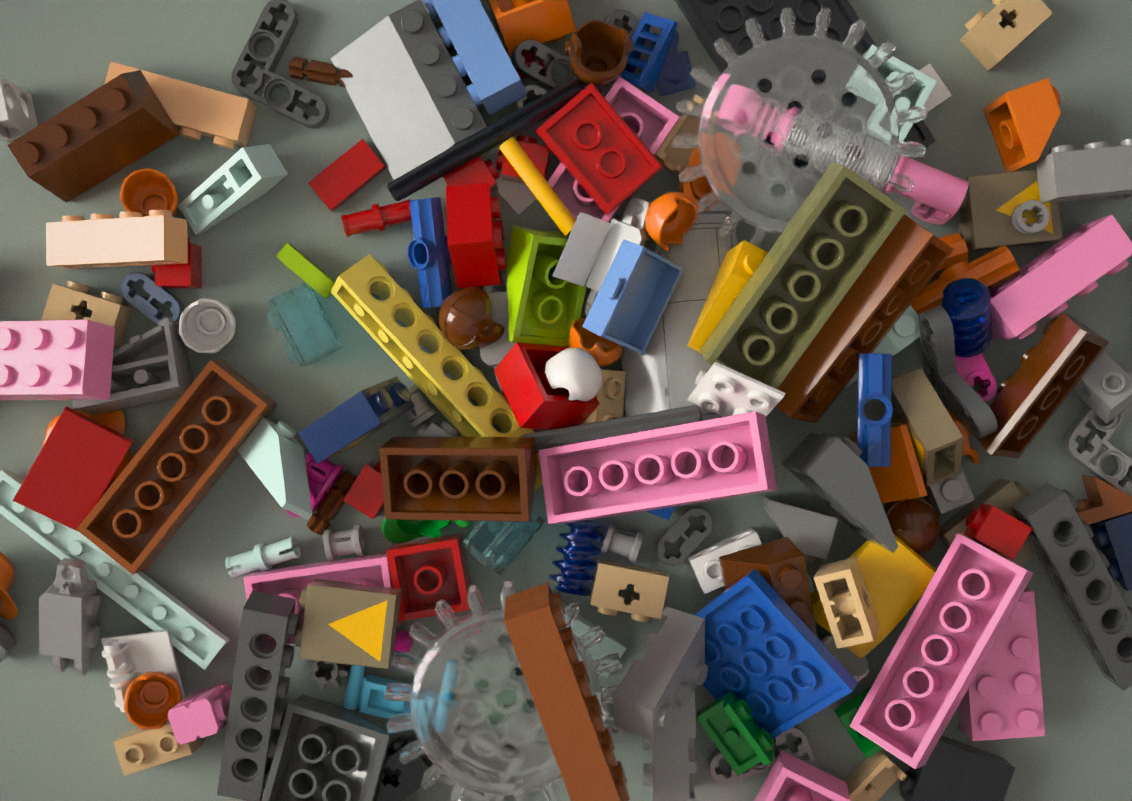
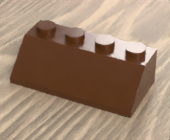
(95, 137)
(1041, 384)
(459, 478)
(781, 567)

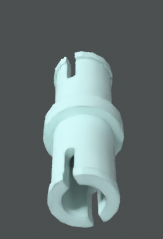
(263, 557)

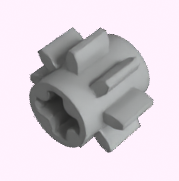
(328, 676)

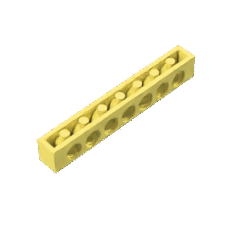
(426, 370)

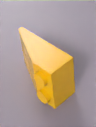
(731, 278)
(893, 583)

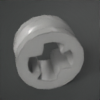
(1042, 215)

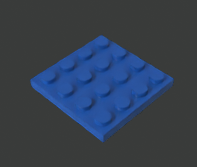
(768, 657)

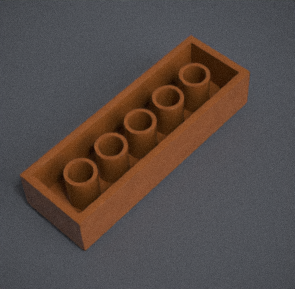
(862, 319)
(176, 467)
(564, 696)

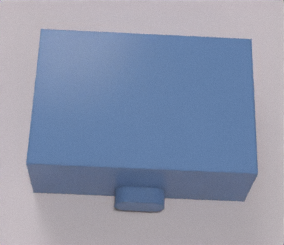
(633, 297)

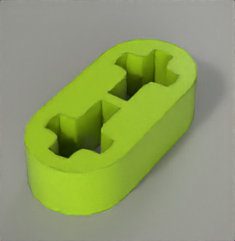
(306, 270)

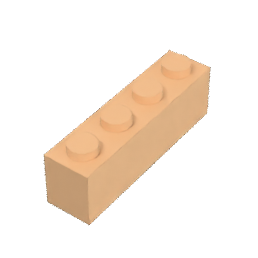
(199, 109)
(117, 241)

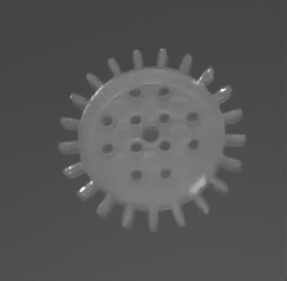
(789, 64)
(478, 756)

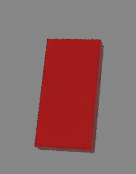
(347, 175)

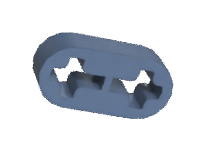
(147, 305)

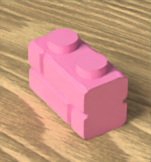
(201, 713)

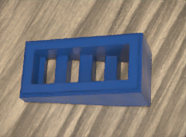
(657, 55)

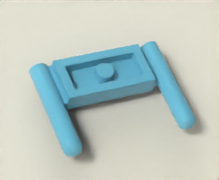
(369, 694)

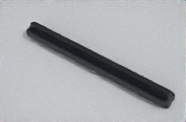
(483, 140)

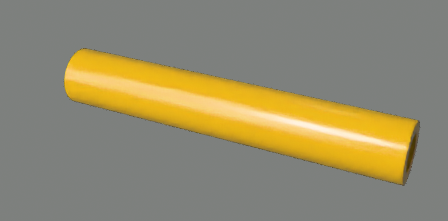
(538, 185)

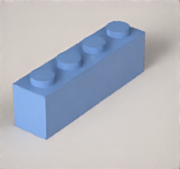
(479, 53)

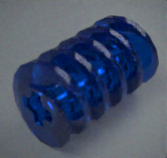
(969, 310)
(576, 557)

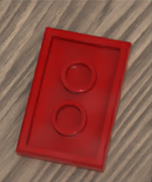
(599, 149)
(72, 469)

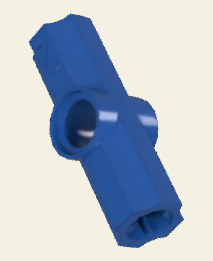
(430, 251)
(874, 383)

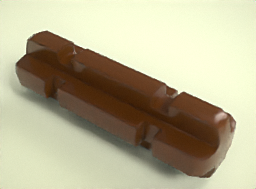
(317, 71)
(331, 503)

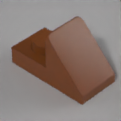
(1103, 501)

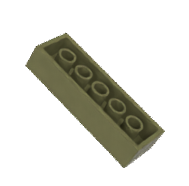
(803, 277)

